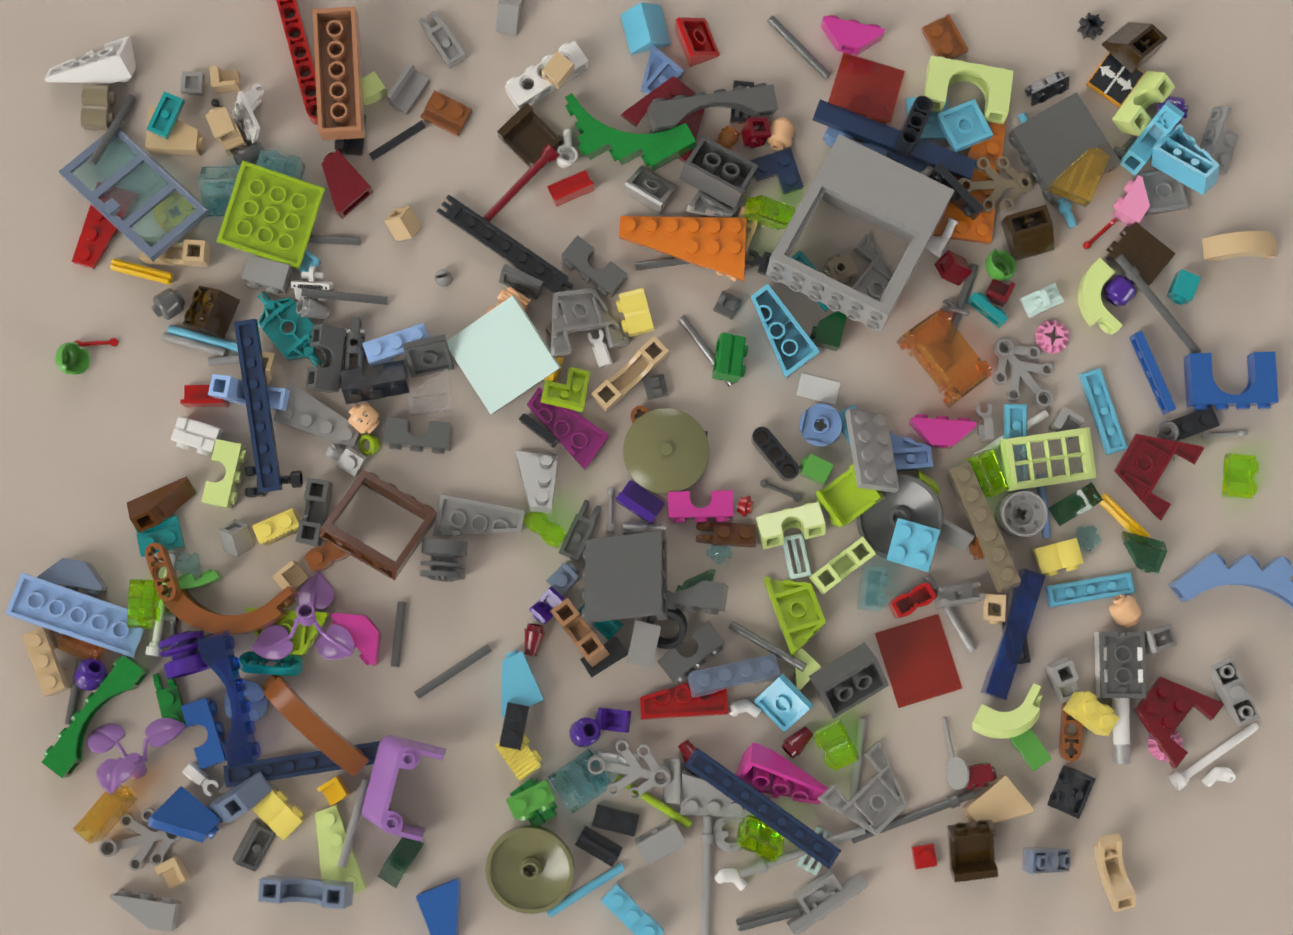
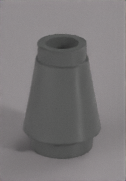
(247, 153)

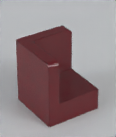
(953, 267)
(999, 292)

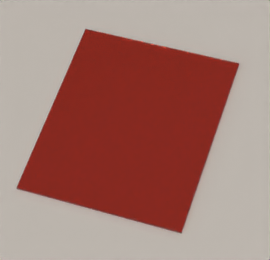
(866, 87)
(918, 660)

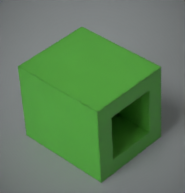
(815, 469)

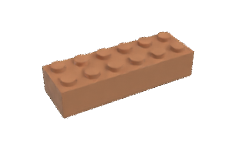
(338, 73)

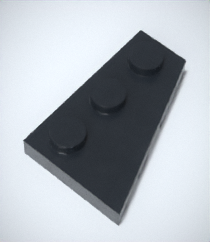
(961, 197)

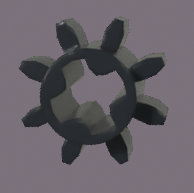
(1093, 20)

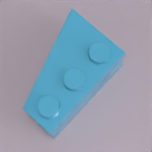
(1185, 161)

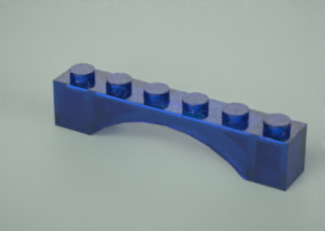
(1022, 607)
(219, 655)

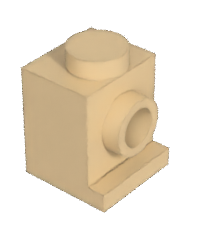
(994, 598)

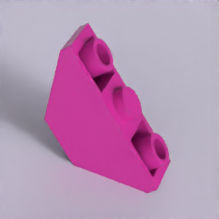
(851, 35)
(941, 431)
(364, 635)

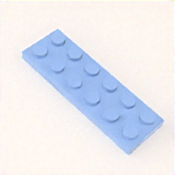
(74, 614)

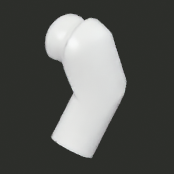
(743, 705)
(1218, 774)
(731, 875)

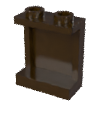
(528, 135)
(1141, 251)
(972, 850)

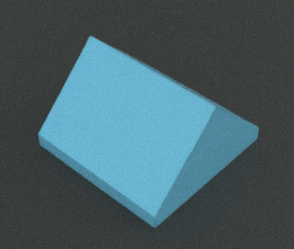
(645, 27)

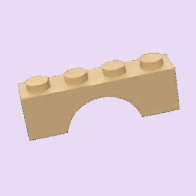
(621, 383)

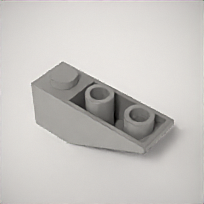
(152, 912)

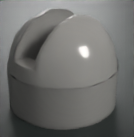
(444, 281)

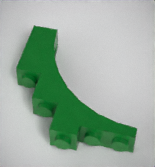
(657, 147)

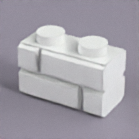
(196, 435)

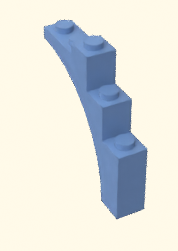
(1245, 571)

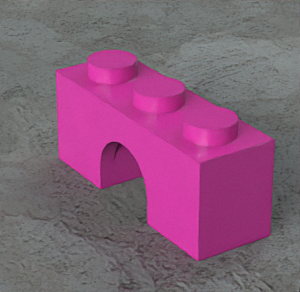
(681, 508)

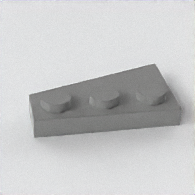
(539, 479)

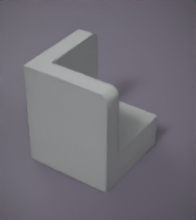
(1066, 420)
(236, 537)

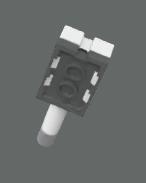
(1120, 676)

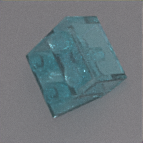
(216, 187)
(577, 784)

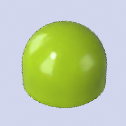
(375, 444)

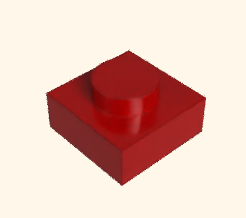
(924, 856)

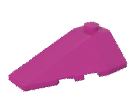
(777, 776)

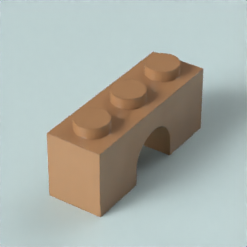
(579, 632)

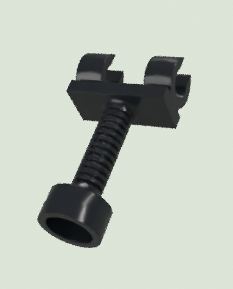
(294, 479)

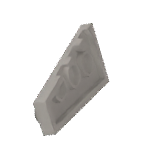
(316, 418)
(470, 516)
(704, 800)

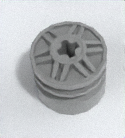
(1033, 515)

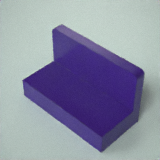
(640, 502)

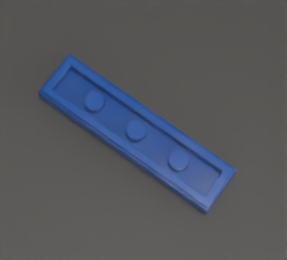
(1152, 372)

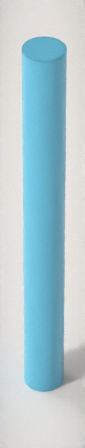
(203, 337)
(572, 898)

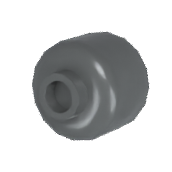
(168, 304)

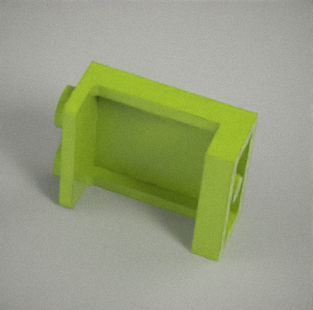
(845, 500)

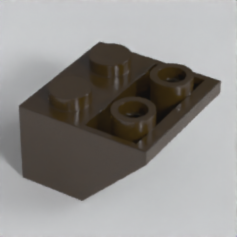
(1135, 44)
(1029, 232)
(211, 311)

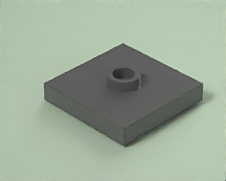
(428, 355)

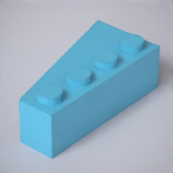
(786, 336)

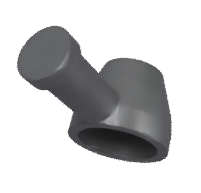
(1171, 435)

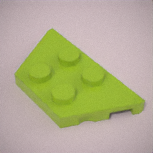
(795, 610)
(304, 635)

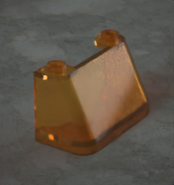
(945, 356)

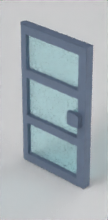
(135, 194)

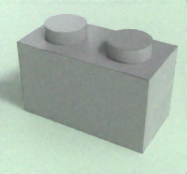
(267, 274)

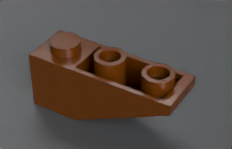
(159, 504)

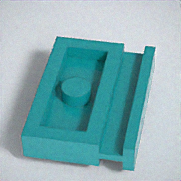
(167, 534)

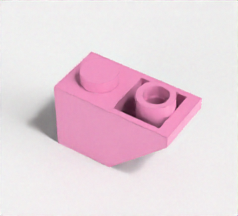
(1133, 204)

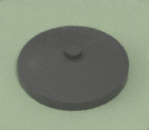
(912, 502)

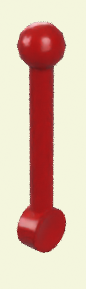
(1087, 244)
(113, 342)

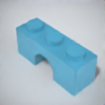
(630, 913)

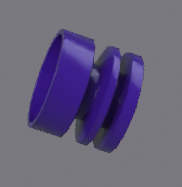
(183, 653)

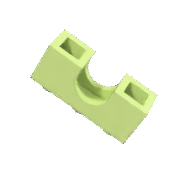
(1151, 88)
(224, 492)
(806, 518)
(842, 565)

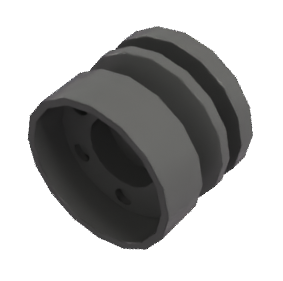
(443, 559)

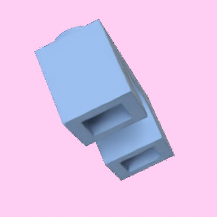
(389, 346)

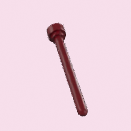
(549, 153)

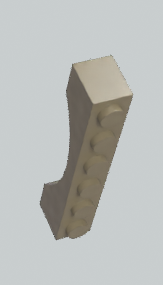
(987, 532)

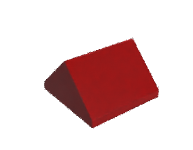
(696, 40)

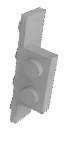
(1218, 139)
(822, 898)

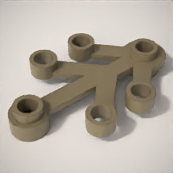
(999, 184)

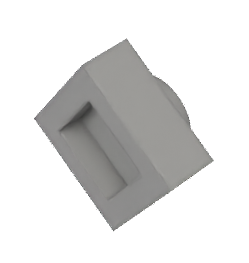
(192, 83)

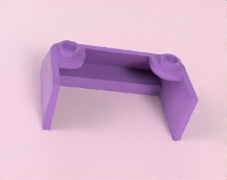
(392, 754)

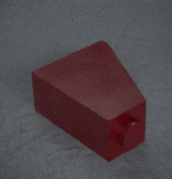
(345, 183)

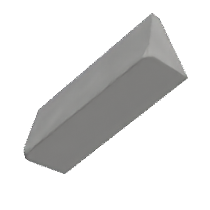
(955, 536)
(672, 791)

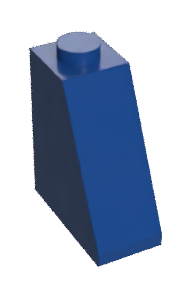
(185, 817)
(441, 907)

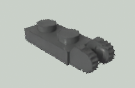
(579, 532)

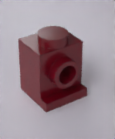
(755, 138)
(980, 775)

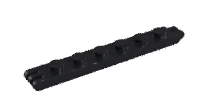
(504, 245)

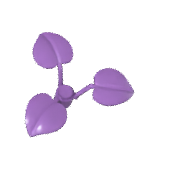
(334, 644)
(115, 772)

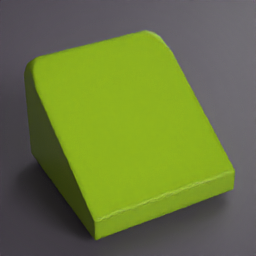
(933, 484)

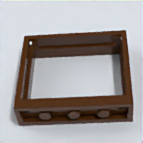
(361, 550)

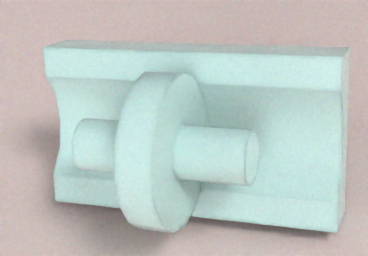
(1041, 300)

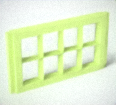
(1048, 458)

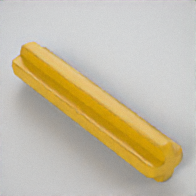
(141, 271)
(1122, 516)

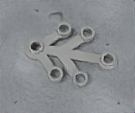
(1021, 369)
(633, 771)
(147, 838)

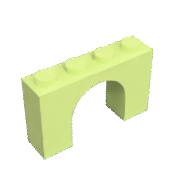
(992, 81)

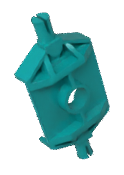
(294, 344)

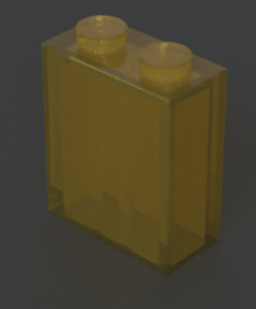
(105, 814)

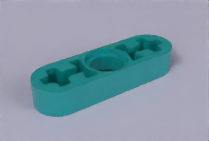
(256, 668)

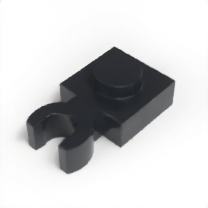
(761, 262)

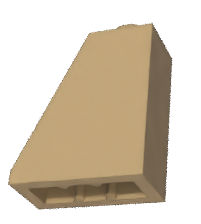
(182, 140)
(997, 802)

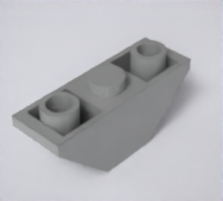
(1233, 692)

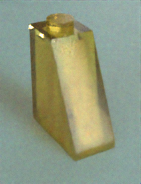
(1082, 178)

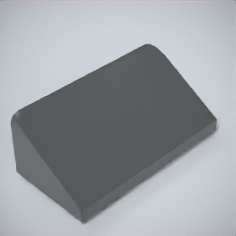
(253, 846)

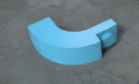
(1155, 131)

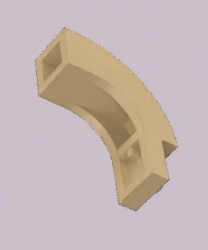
(1239, 244)
(1113, 874)

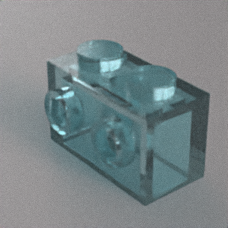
(286, 165)
(872, 588)

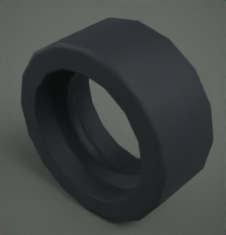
(665, 643)

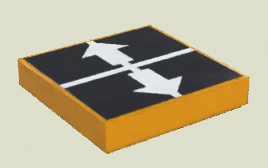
(1114, 80)

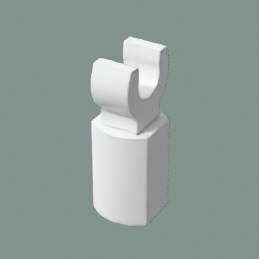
(600, 350)
(200, 778)

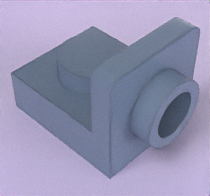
(564, 578)

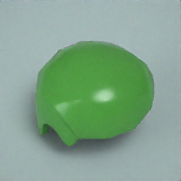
(1000, 265)
(72, 358)

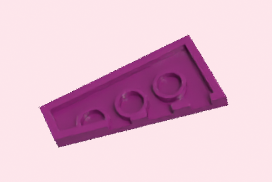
(572, 430)

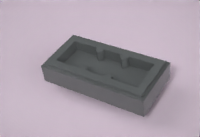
(521, 281)

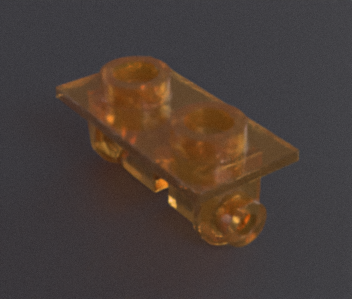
(78, 647)

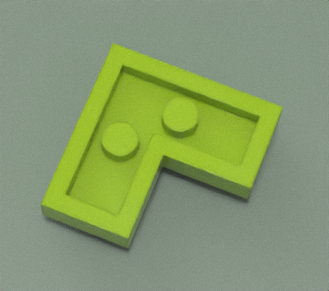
(570, 395)

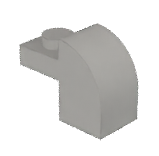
(1063, 678)

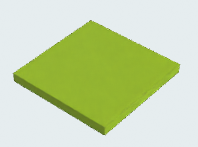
(270, 214)

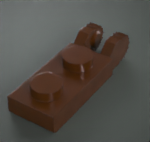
(727, 534)

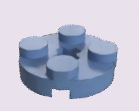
(815, 414)
(259, 701)

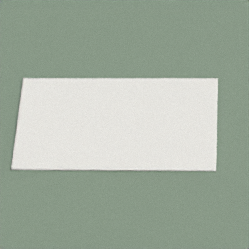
(818, 388)

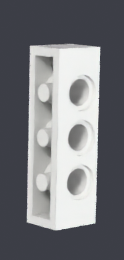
(542, 87)

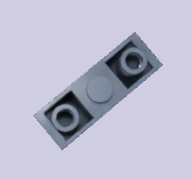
(74, 575)
(240, 798)
(1045, 860)

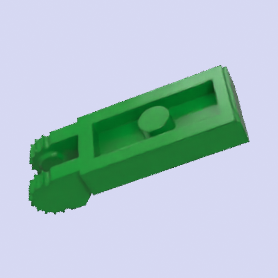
(169, 699)

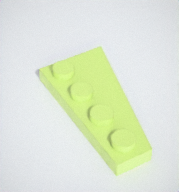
(331, 837)

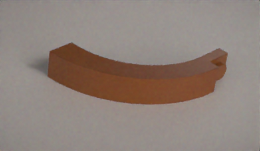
(200, 617)
(313, 726)

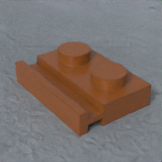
(945, 38)
(446, 113)

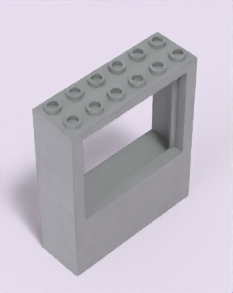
(878, 193)

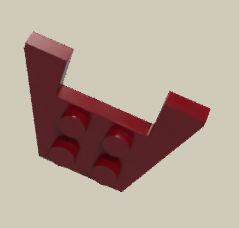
(667, 90)
(1145, 463)
(1166, 708)

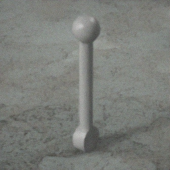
(1206, 434)
(610, 526)

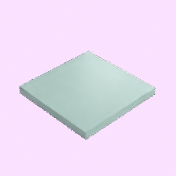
(502, 354)

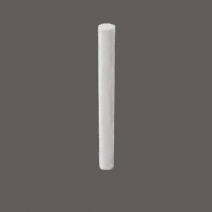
(1030, 423)

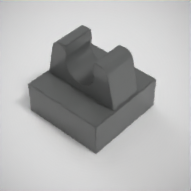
(727, 305)
(655, 387)

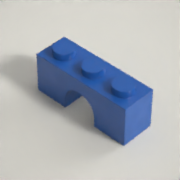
(204, 713)

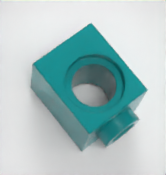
(1183, 287)

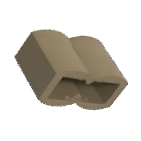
(97, 107)

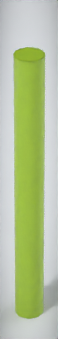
(660, 805)

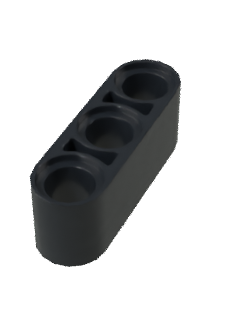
(913, 125)
(773, 443)

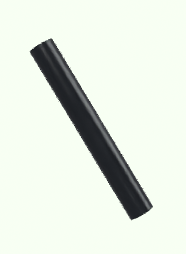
(397, 140)

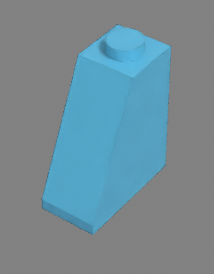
(518, 682)

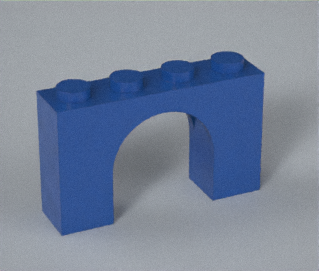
(1203, 391)

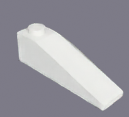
(106, 66)

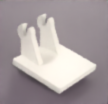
(243, 112)

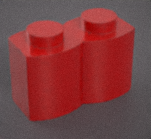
(907, 603)

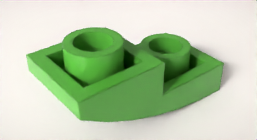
(193, 582)
(1031, 749)

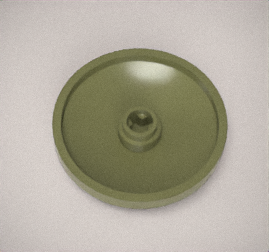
(666, 451)
(530, 869)

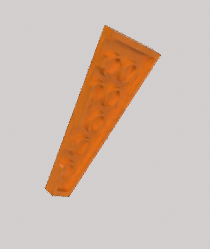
(981, 228)
(698, 240)

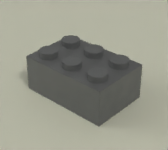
(718, 172)
(849, 680)

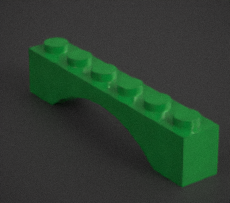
(67, 751)

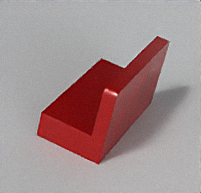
(571, 188)
(198, 397)

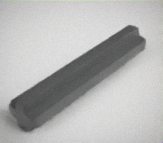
(768, 916)

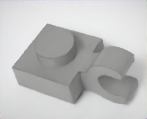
(985, 428)
(350, 459)

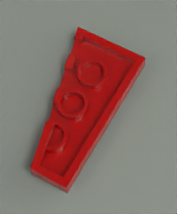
(93, 239)
(678, 703)

